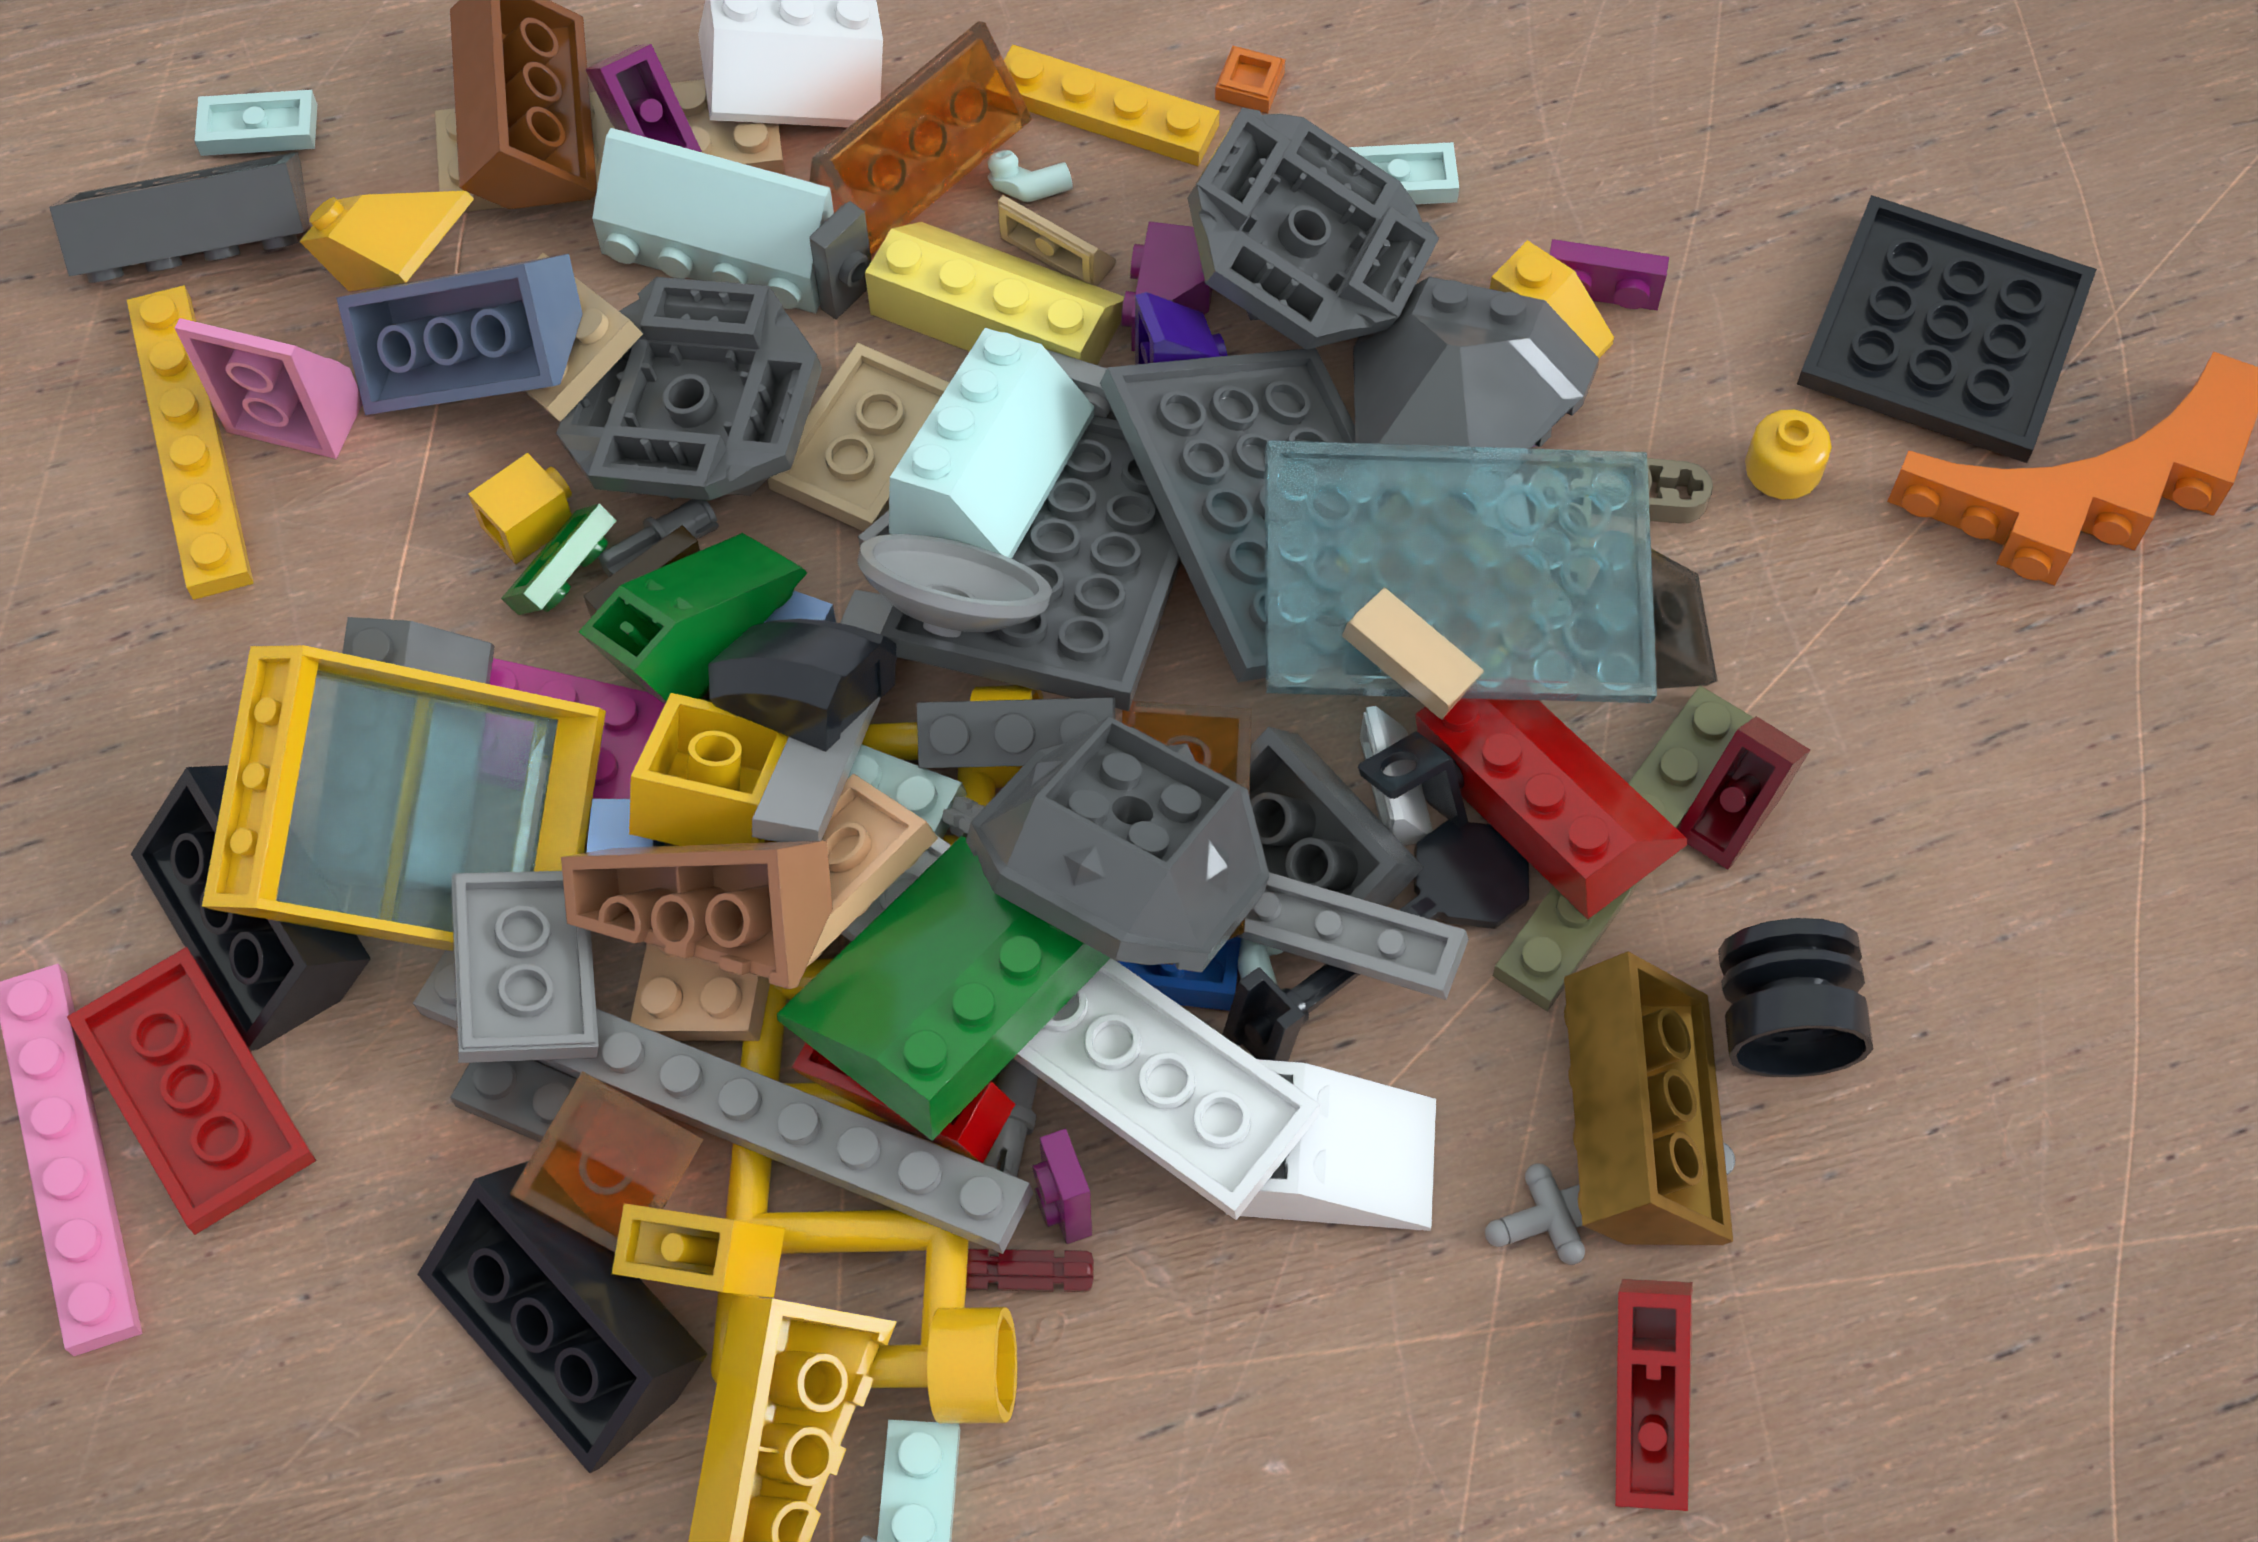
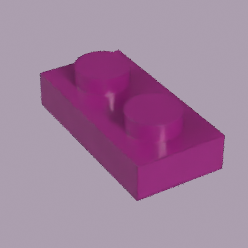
(1615, 275)
(1062, 1187)

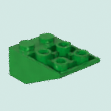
(683, 615)

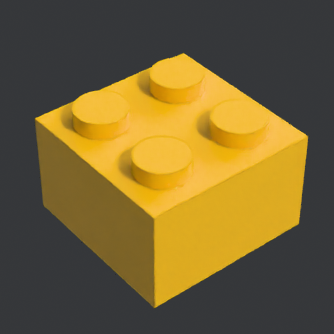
(701, 775)

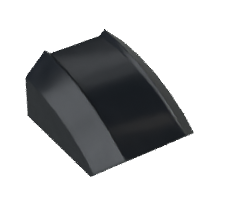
(803, 677)

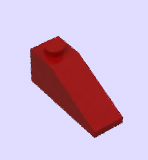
(1653, 1394)

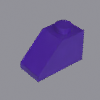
(1172, 332)

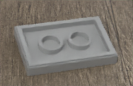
(520, 970)

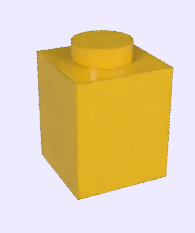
(522, 507)

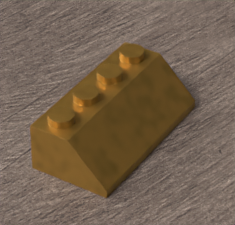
(1645, 1106)

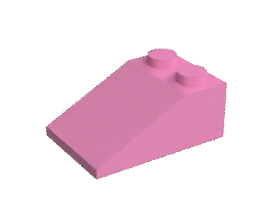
(273, 388)

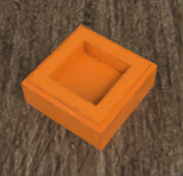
(1250, 79)

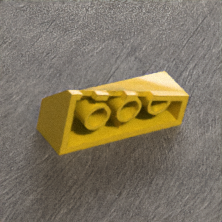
(781, 1417)

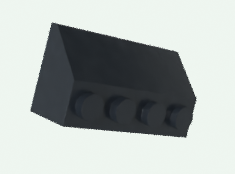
(261, 968)
(566, 1332)

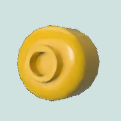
(1788, 454)

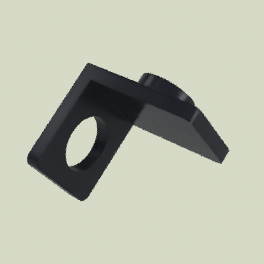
(1434, 770)

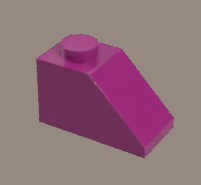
(641, 97)

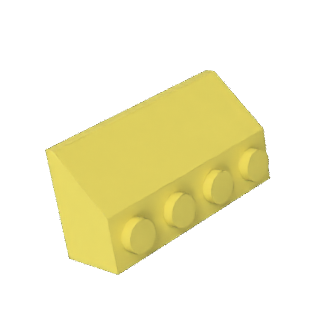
(960, 287)

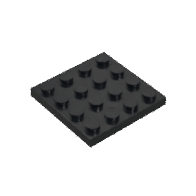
(1948, 328)

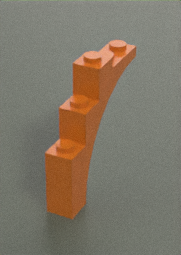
(2113, 496)

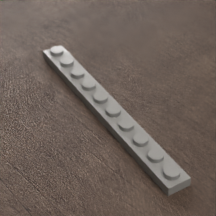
(785, 1124)

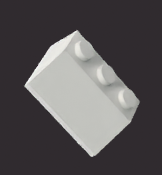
(791, 60)

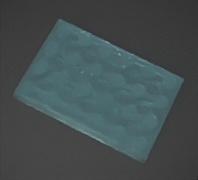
(1504, 551)

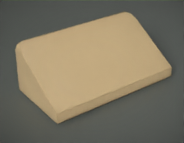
(1052, 243)
(1412, 652)

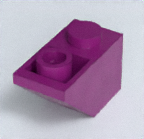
(1169, 269)

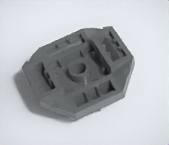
(1306, 231)
(701, 398)
(1125, 847)

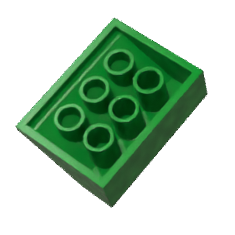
(939, 992)

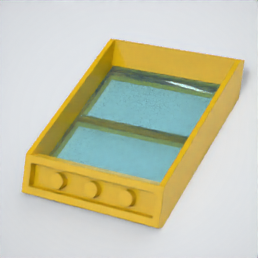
(380, 780)

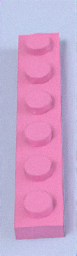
(67, 1162)

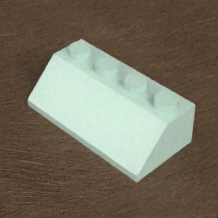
(708, 217)
(990, 447)

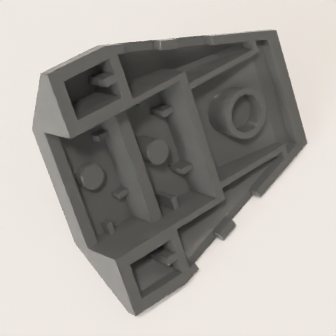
(1469, 370)

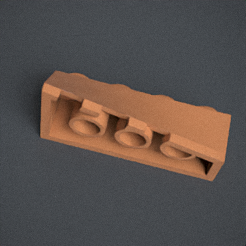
(723, 903)

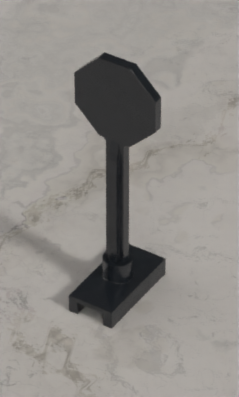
(1466, 880)

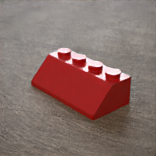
(1553, 798)

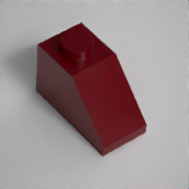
(1742, 791)

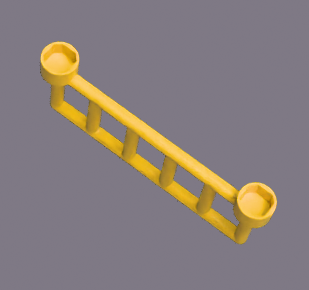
(963, 1352)

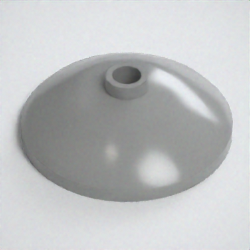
(952, 583)

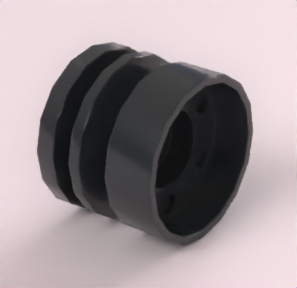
(1795, 998)

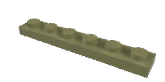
(1670, 778)

